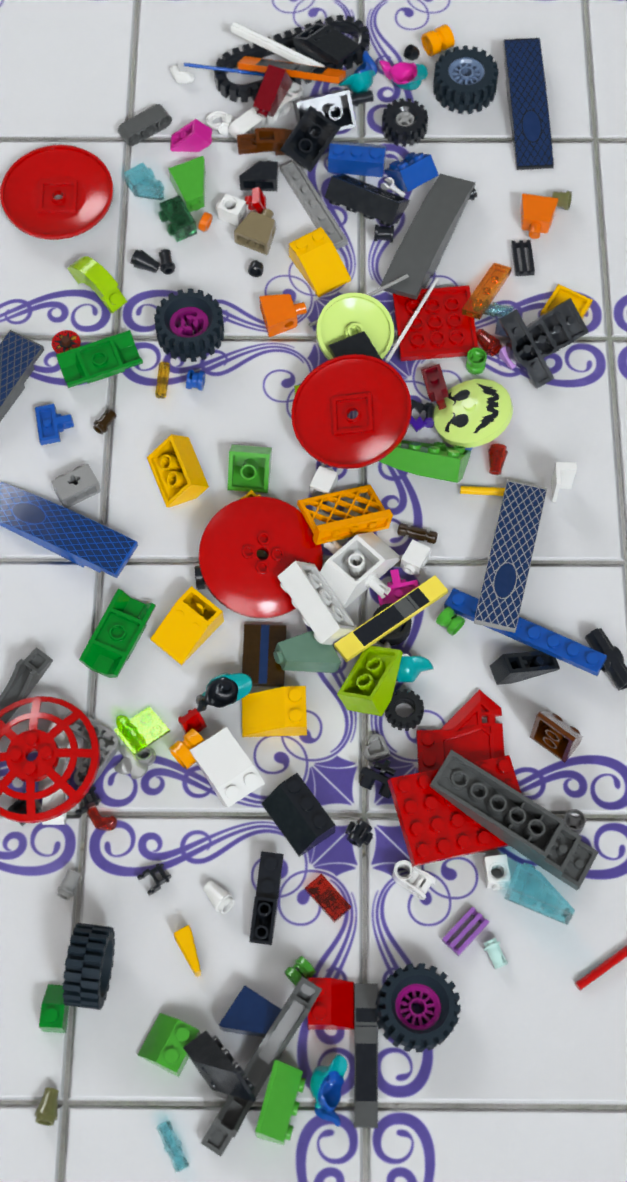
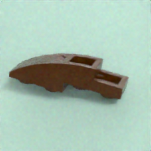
(263, 141)

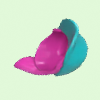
(404, 74)

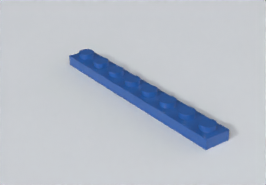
(535, 636)

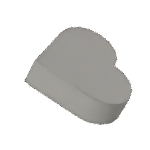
(376, 748)

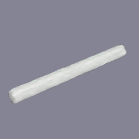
(272, 45)

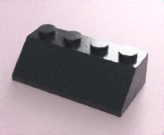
(366, 199)

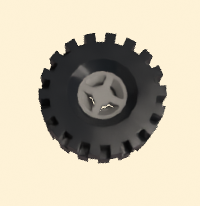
(404, 122)

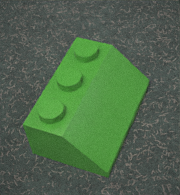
(280, 1103)

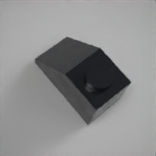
(262, 175)

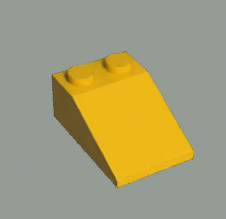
(318, 262)
(275, 712)

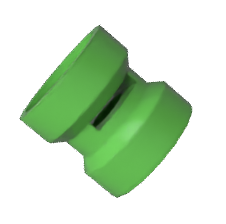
(476, 361)
(450, 621)
(300, 969)

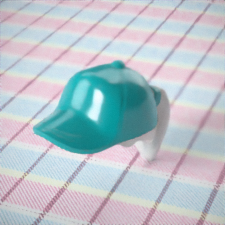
(411, 666)

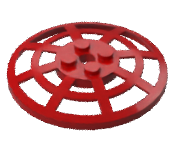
(47, 759)

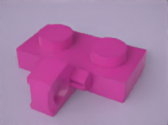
(398, 588)

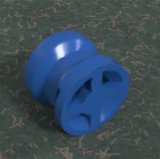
(195, 380)

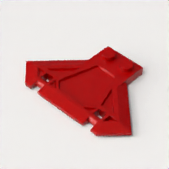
(463, 735)

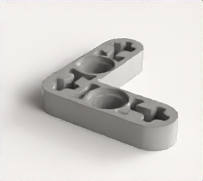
(106, 752)

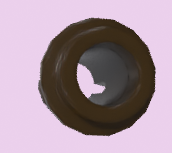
(105, 420)

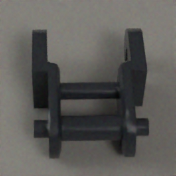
(89, 804)
(159, 882)

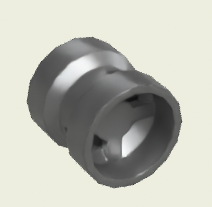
(576, 819)

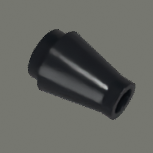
(143, 261)

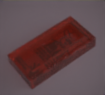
(328, 898)

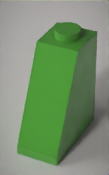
(189, 182)

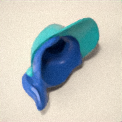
(363, 75)
(326, 1088)

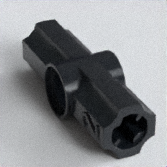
(614, 663)

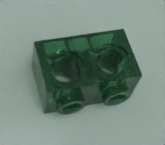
(177, 218)

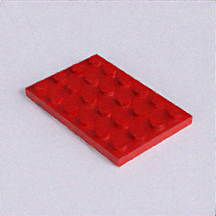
(437, 828)

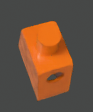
(537, 214)
(280, 313)

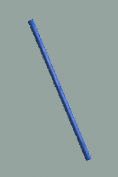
(223, 69)

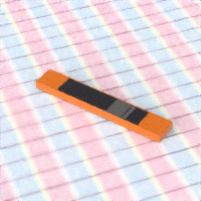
(293, 69)

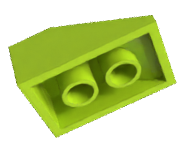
(371, 681)

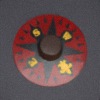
(65, 341)

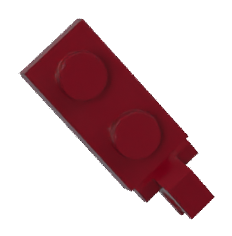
(435, 385)

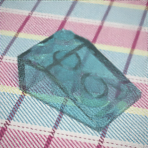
(536, 893)

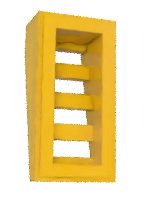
(186, 944)

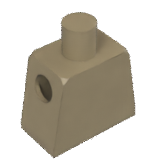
(256, 231)

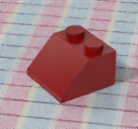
(333, 1006)

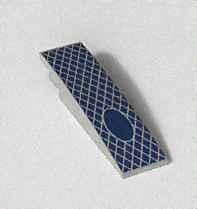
(510, 556)

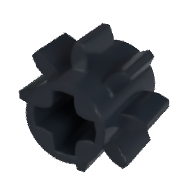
(359, 833)

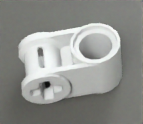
(414, 879)

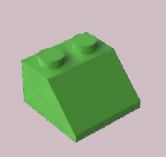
(249, 468)
(166, 1043)

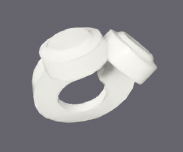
(223, 126)

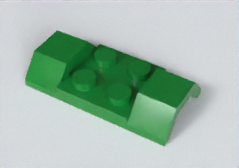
(99, 359)
(116, 635)

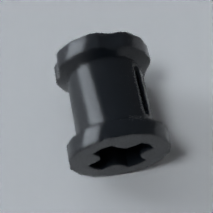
(384, 233)

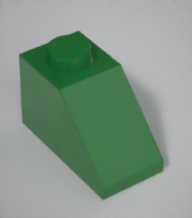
(53, 1010)

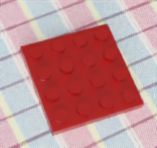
(438, 328)

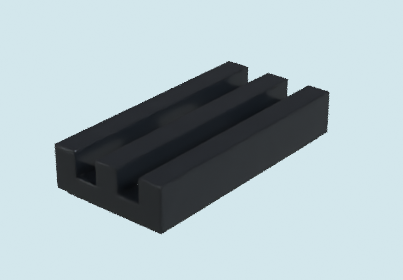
(522, 245)

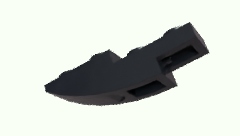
(266, 898)

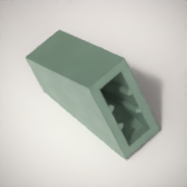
(306, 655)

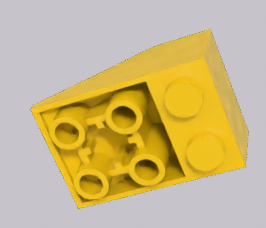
(187, 625)

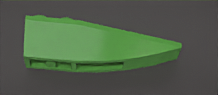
(429, 460)

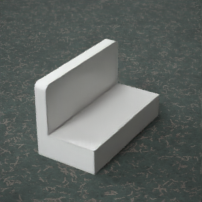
(562, 477)

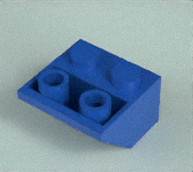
(412, 171)

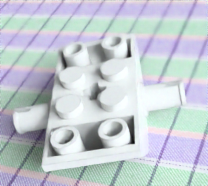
(358, 567)

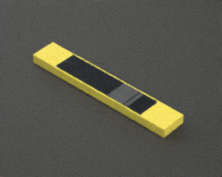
(390, 618)

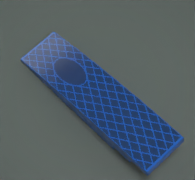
(64, 531)

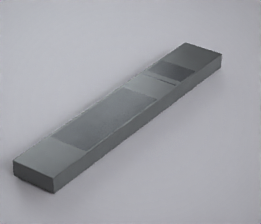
(366, 1057)

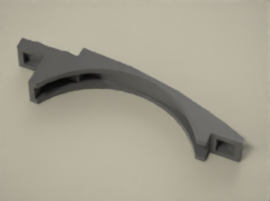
(24, 679)
(261, 1064)

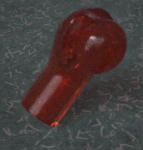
(100, 822)

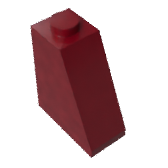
(272, 91)

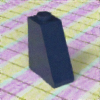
(249, 1014)

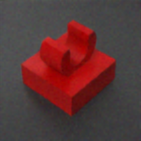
(256, 201)
(192, 720)

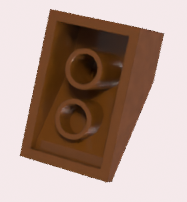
(555, 735)

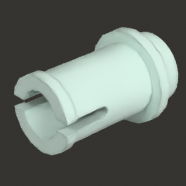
(495, 953)

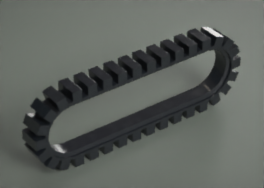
(244, 91)

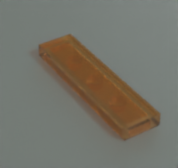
(486, 291)

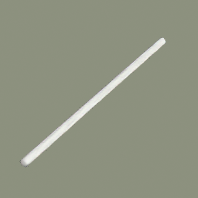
(411, 320)

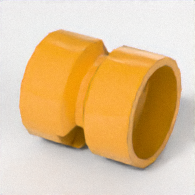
(438, 39)
(181, 749)

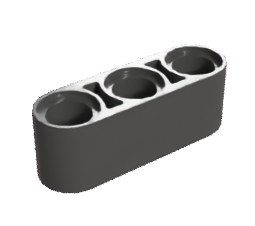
(144, 125)

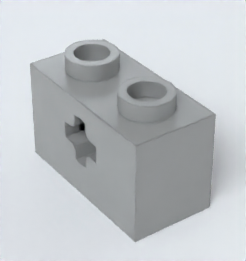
(76, 486)

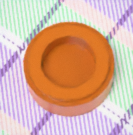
(205, 222)

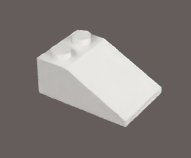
(226, 767)

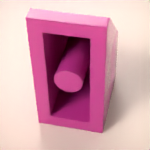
(191, 138)

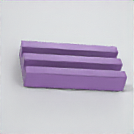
(478, 917)

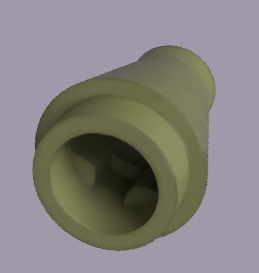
(48, 1108)

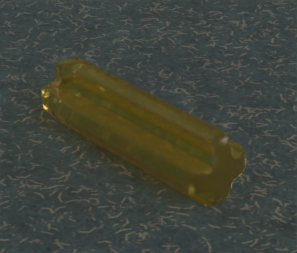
(162, 380)

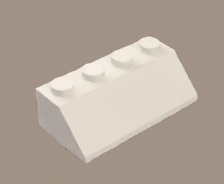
(316, 602)

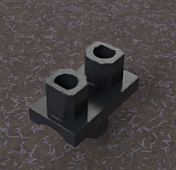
(369, 777)

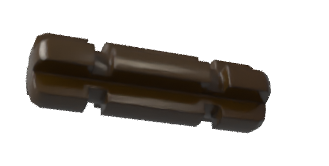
(417, 533)

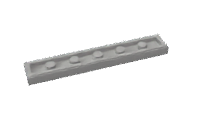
(313, 203)

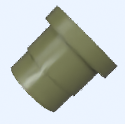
(564, 199)

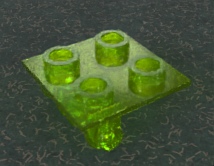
(140, 730)

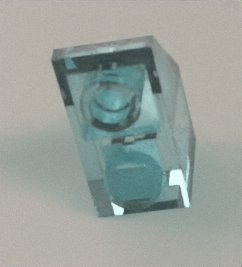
(143, 183)

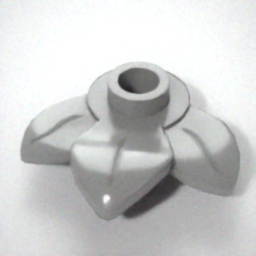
(135, 764)

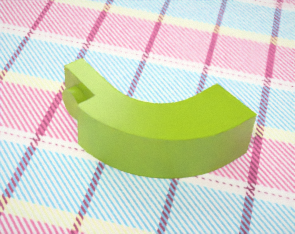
(94, 275)

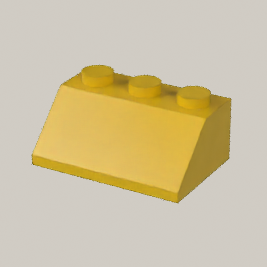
(177, 471)

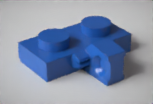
(51, 423)

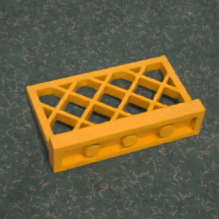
(350, 525)

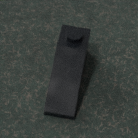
(522, 666)

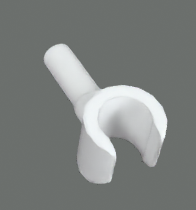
(390, 181)

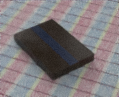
(258, 654)

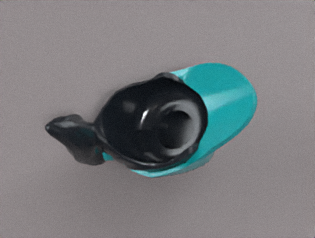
(224, 690)

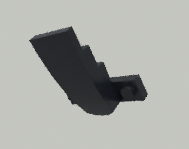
(541, 338)

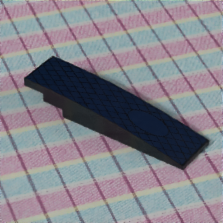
(528, 104)

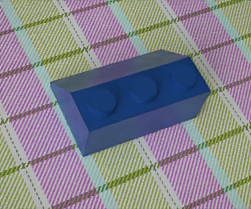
(356, 158)

